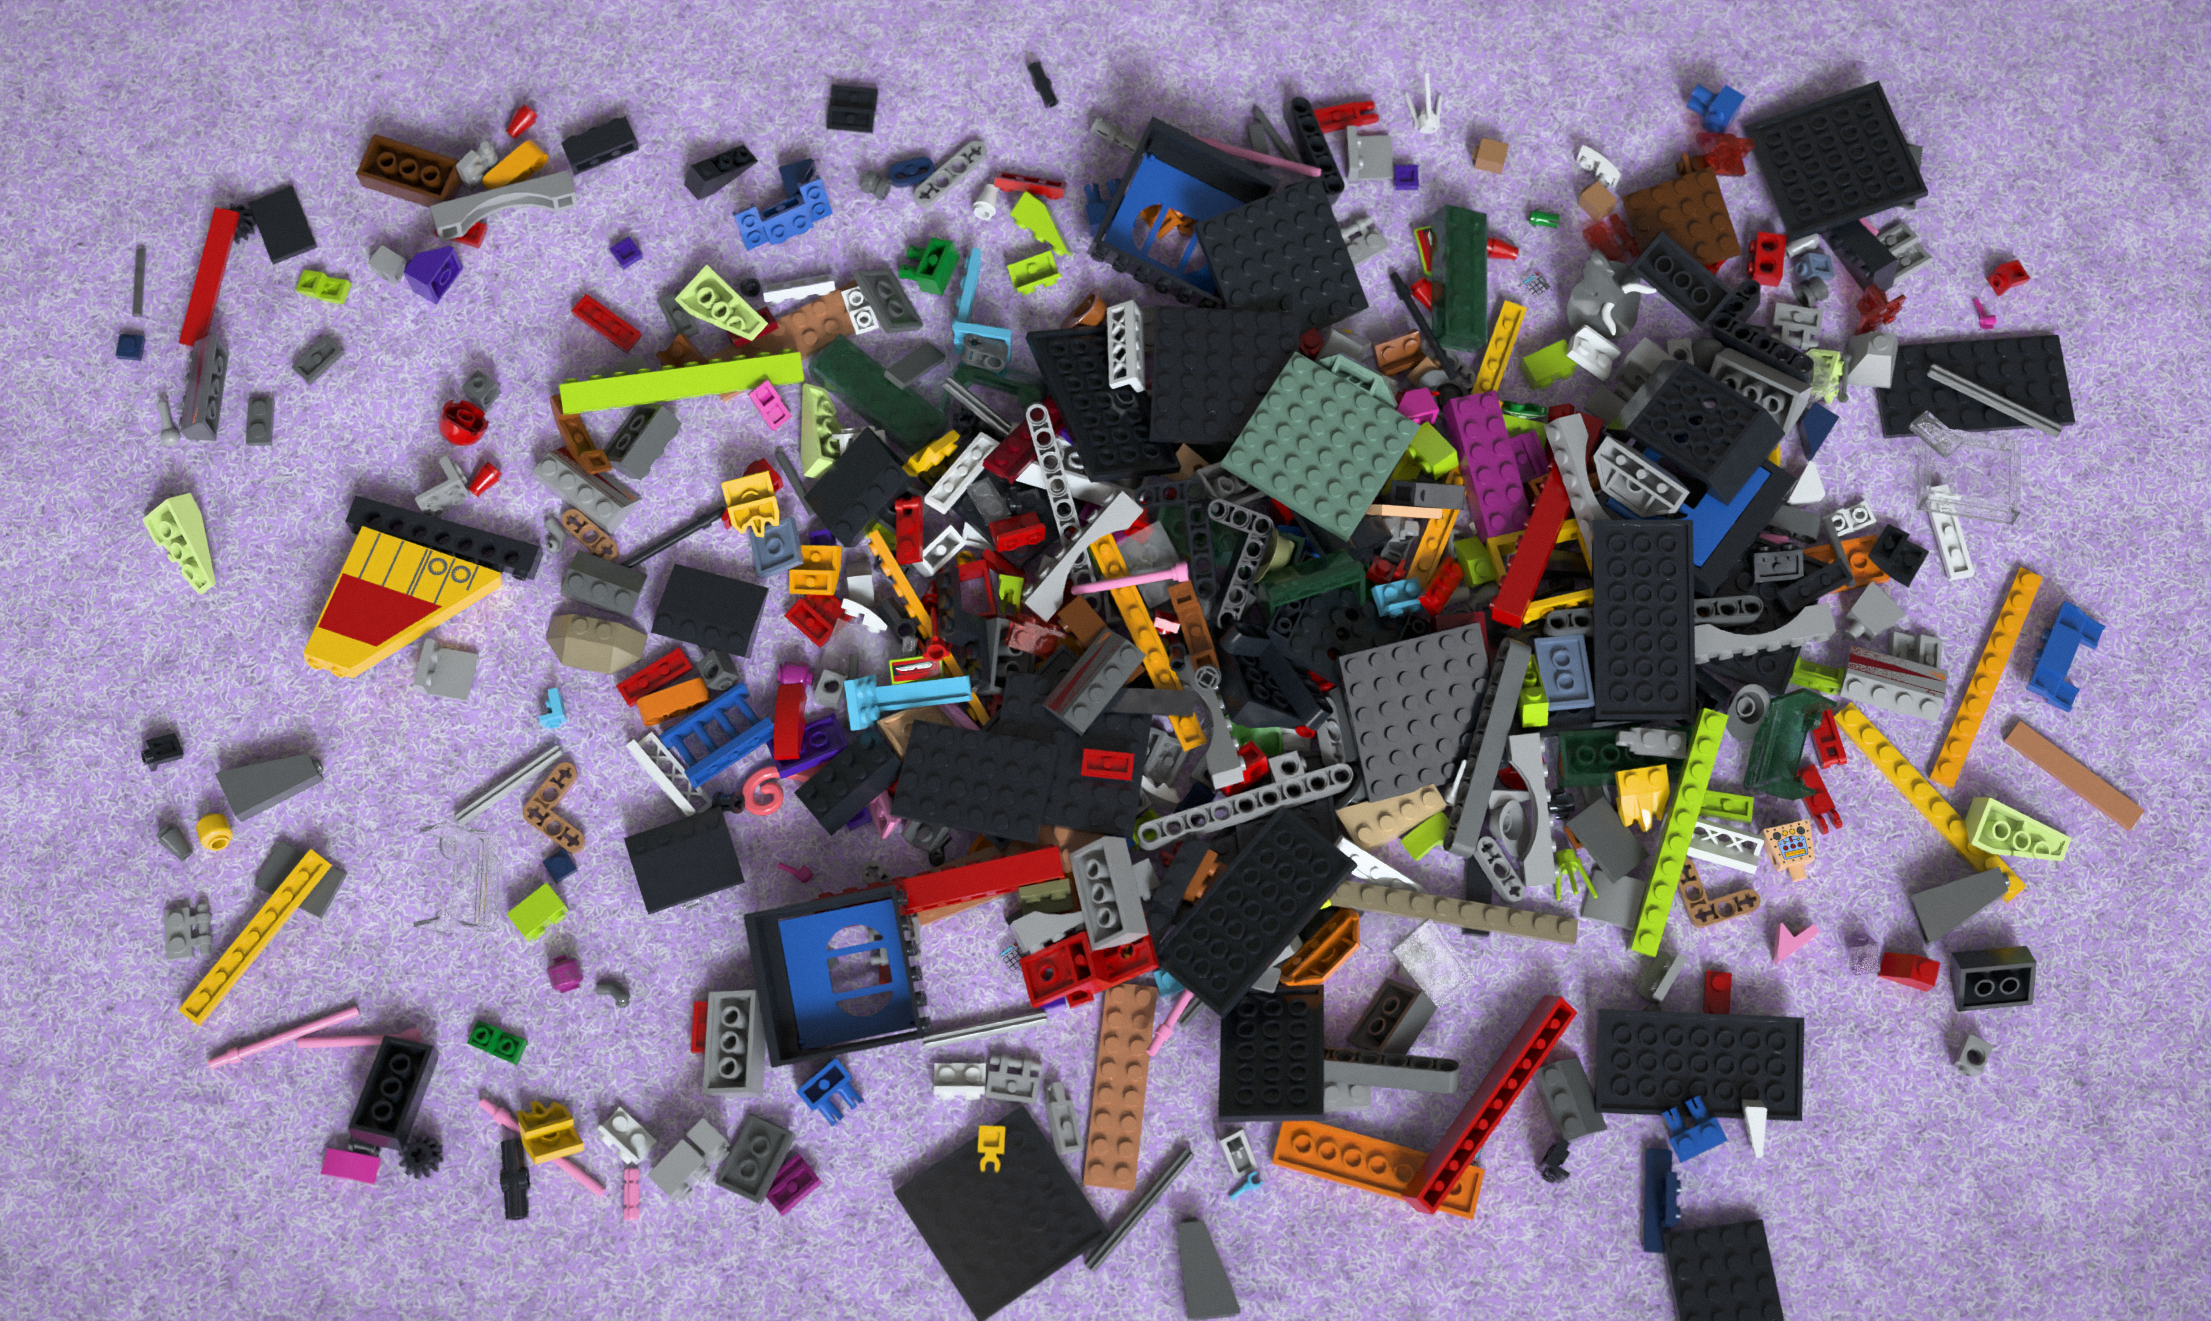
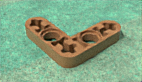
(595, 547)
(547, 806)
(1702, 902)

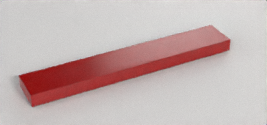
(209, 276)

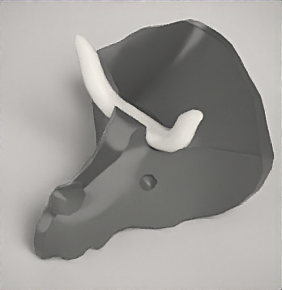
(1605, 297)

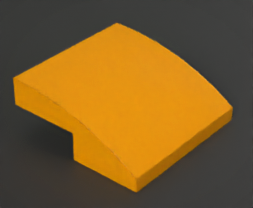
(818, 573)

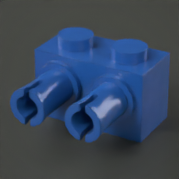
(1717, 109)
(1096, 207)
(825, 1082)
(1692, 1142)

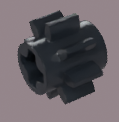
(960, 424)
(1561, 803)

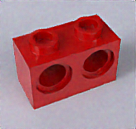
(1771, 260)
(1256, 769)

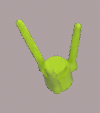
(1568, 864)

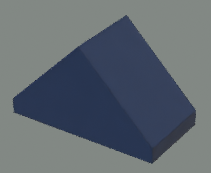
(796, 173)

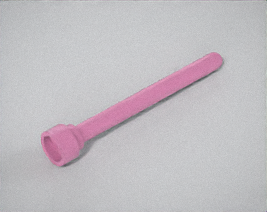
(1177, 572)
(411, 1034)

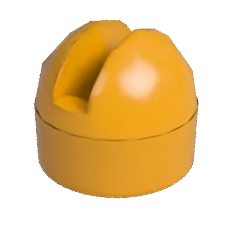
(966, 553)

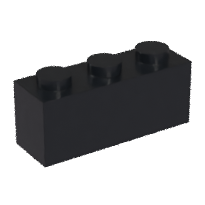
(600, 145)

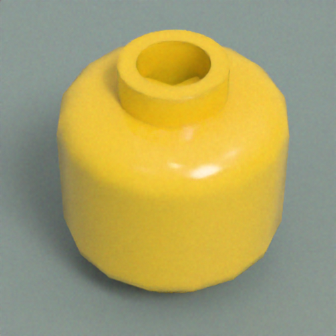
(214, 831)

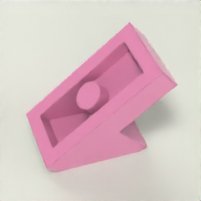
(880, 811)
(1787, 944)

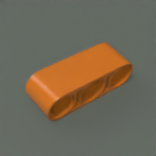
(673, 701)

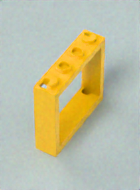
(1505, 545)

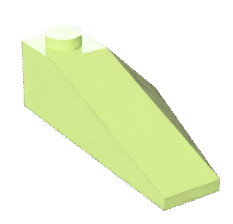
(718, 303)
(818, 425)
(181, 530)
(2011, 833)

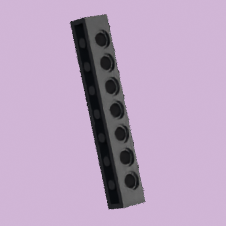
(529, 555)

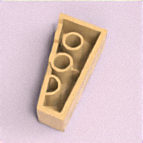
(1385, 820)

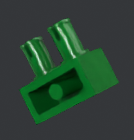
(935, 265)

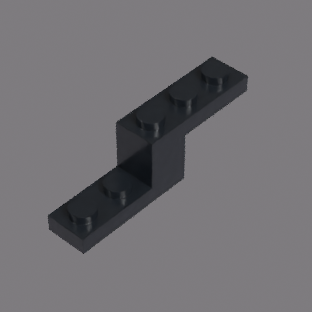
(963, 628)
(1172, 888)

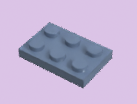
(1564, 671)

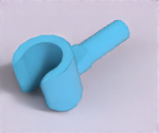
(1246, 1186)

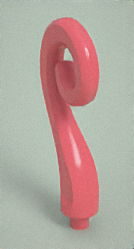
(767, 773)

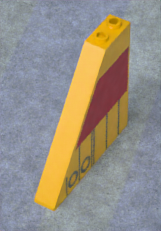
(389, 599)

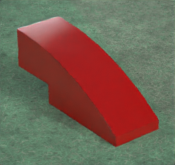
(789, 721)

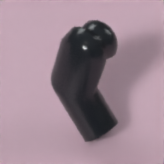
(939, 856)

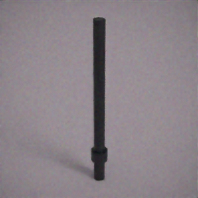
(1404, 293)
(703, 522)

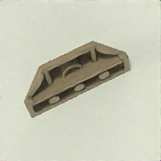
(594, 643)

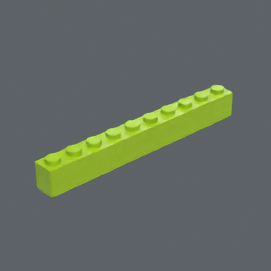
(680, 383)
(1677, 832)

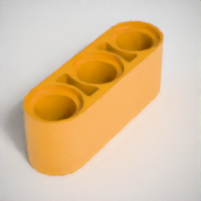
(516, 166)

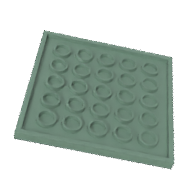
(1320, 446)

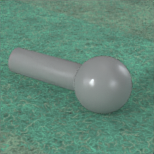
(170, 436)

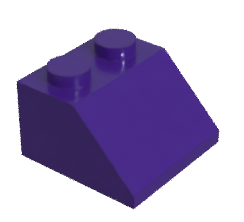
(433, 272)

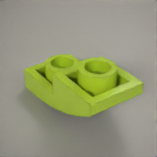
(1426, 836)

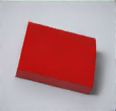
(817, 616)

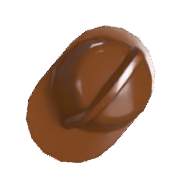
(1089, 313)

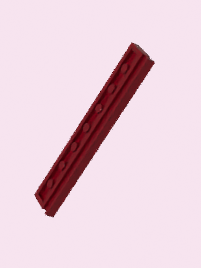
(1017, 449)

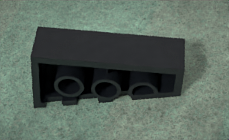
(1862, 255)

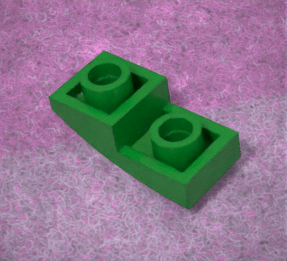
(497, 1042)

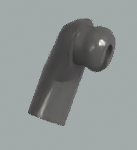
(617, 991)

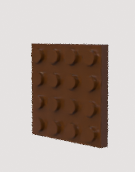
(1689, 213)

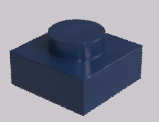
(130, 347)
(560, 866)

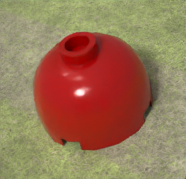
(462, 423)

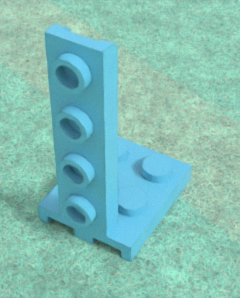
(964, 304)
(867, 700)

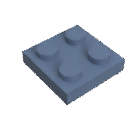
(777, 549)

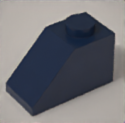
(1814, 428)

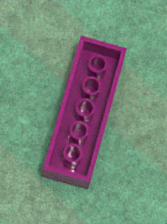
(1487, 464)

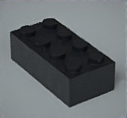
(1681, 279)
(850, 781)
(393, 1093)

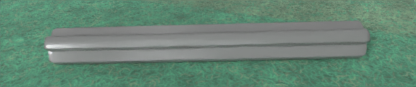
(508, 784)
(985, 1029)

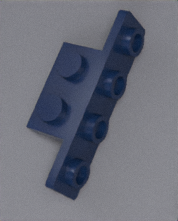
(1659, 1198)

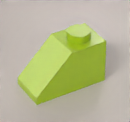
(1474, 562)

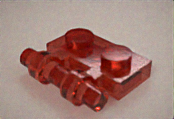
(1602, 238)

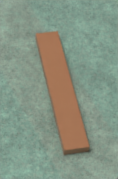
(2074, 775)

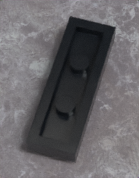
(1814, 586)

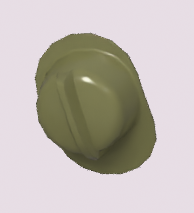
(1276, 554)

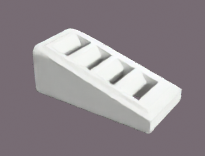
(1755, 1121)

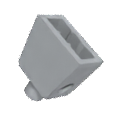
(1872, 614)

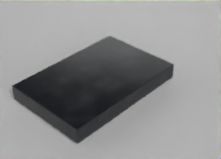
(282, 225)

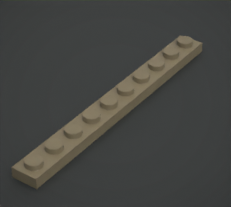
(1456, 912)

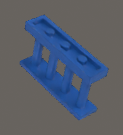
(730, 753)

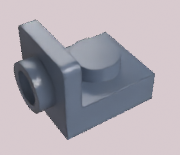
(1813, 266)

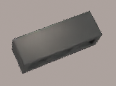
(1258, 143)

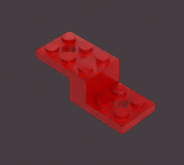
(1082, 968)

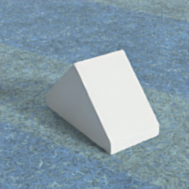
(1808, 488)

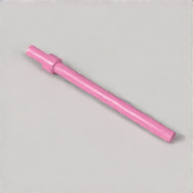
(1262, 158)
(1164, 1030)
(236, 1054)
(504, 1117)

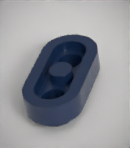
(910, 170)

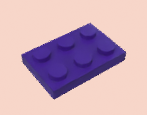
(821, 742)

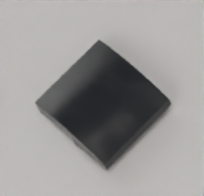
(852, 109)
(1897, 555)

